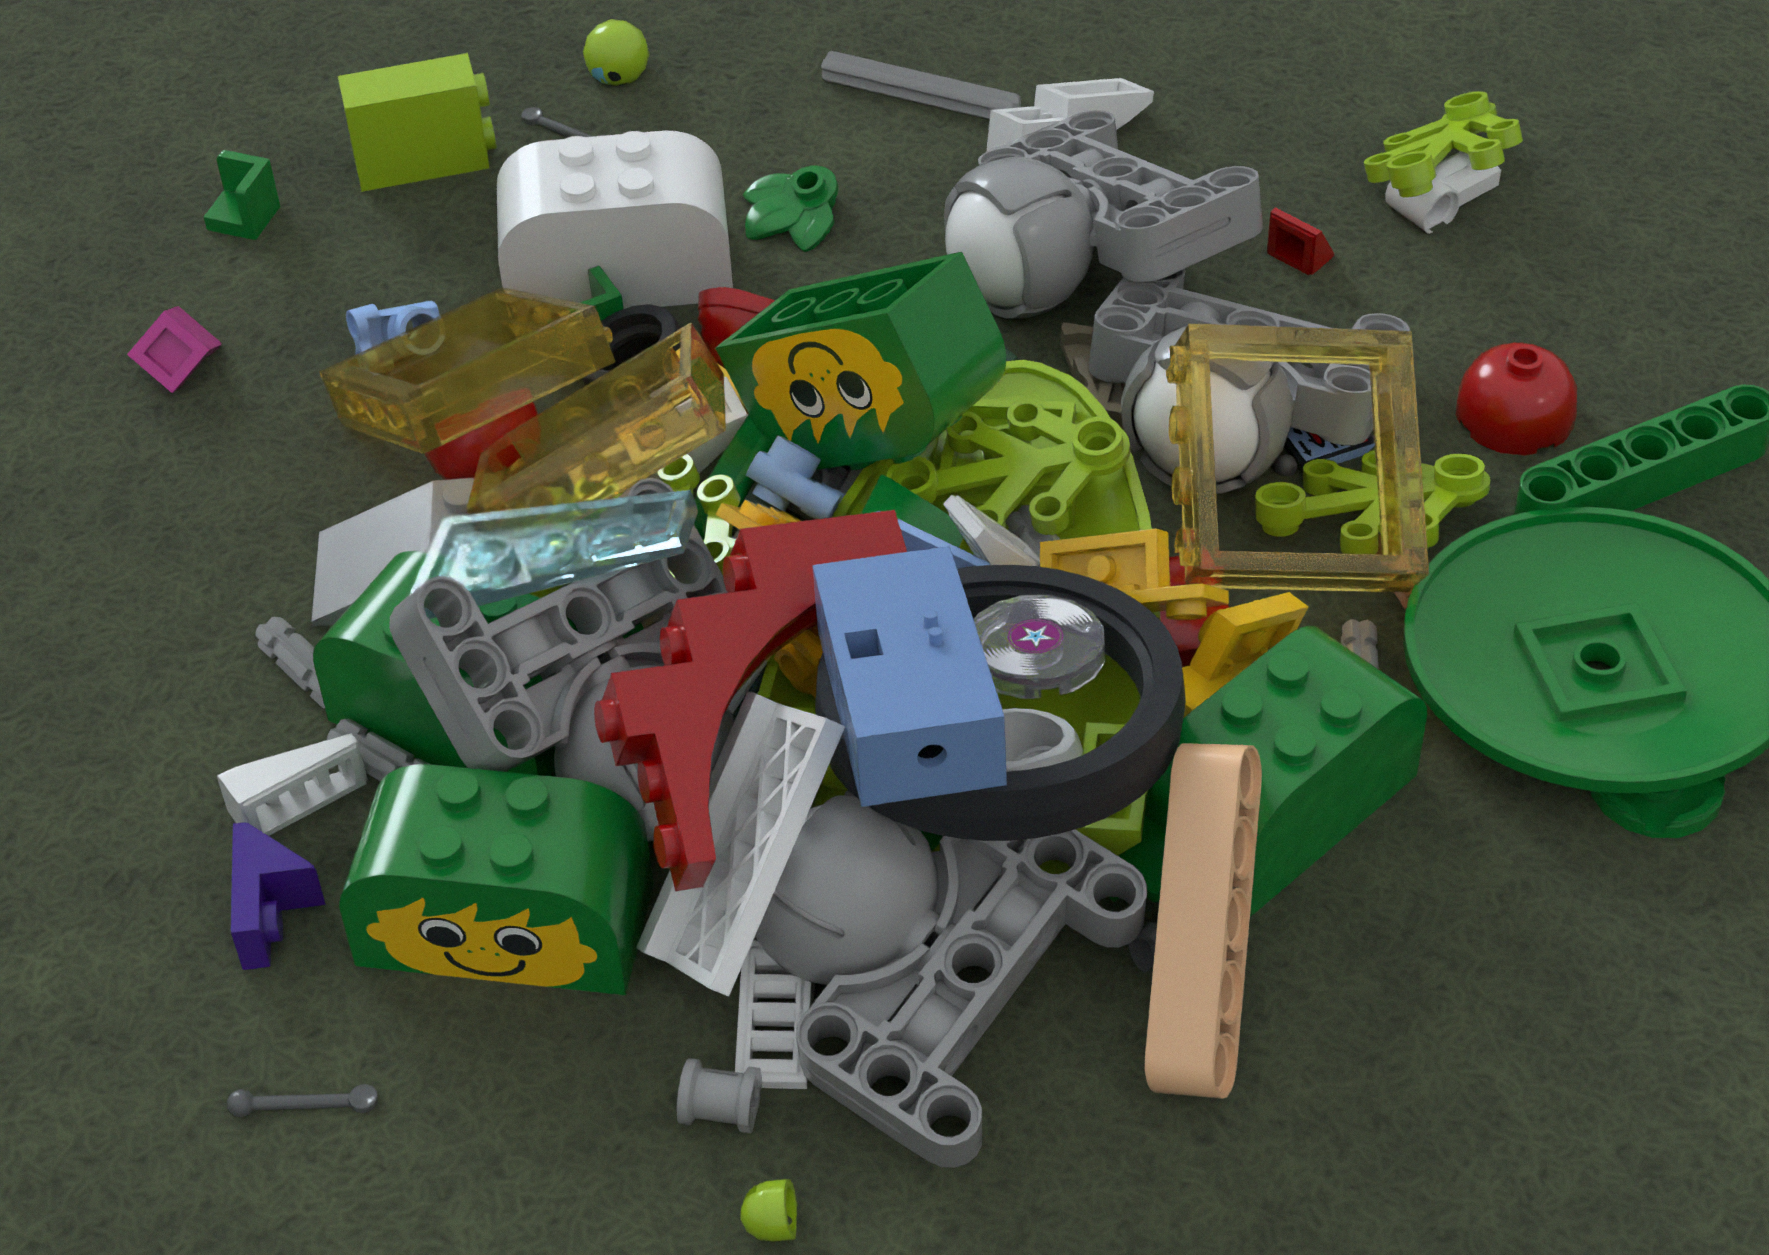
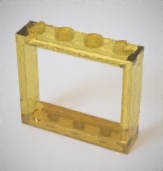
(467, 368)
(608, 431)
(1396, 454)

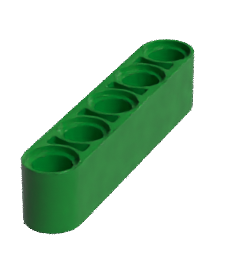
(1654, 455)

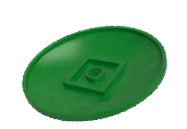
(1534, 596)

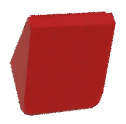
(1297, 243)

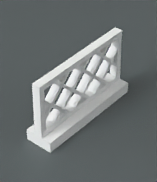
(755, 813)

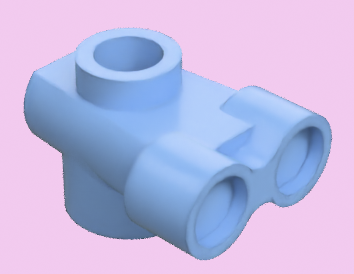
(373, 326)
(786, 477)

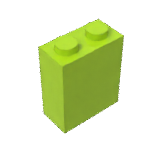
(417, 121)

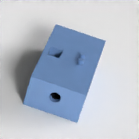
(909, 677)

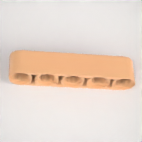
(1203, 920)

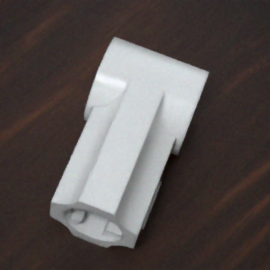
(1452, 187)

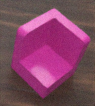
(173, 348)

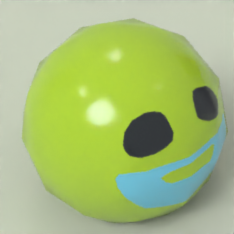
(616, 52)

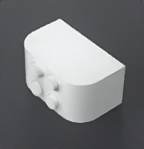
(625, 201)

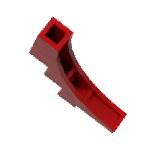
(710, 649)

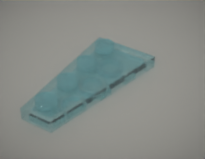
(554, 545)

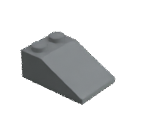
(363, 545)

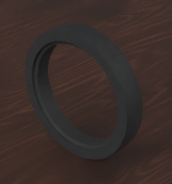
(1073, 791)

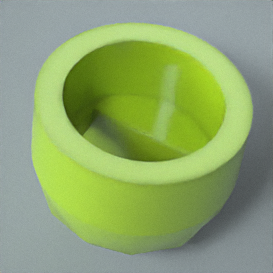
(767, 1209)

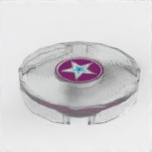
(1040, 644)

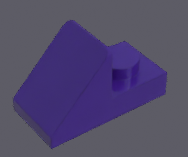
(264, 883)

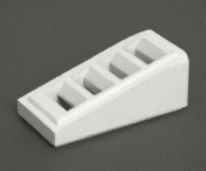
(988, 538)
(274, 789)
(766, 979)

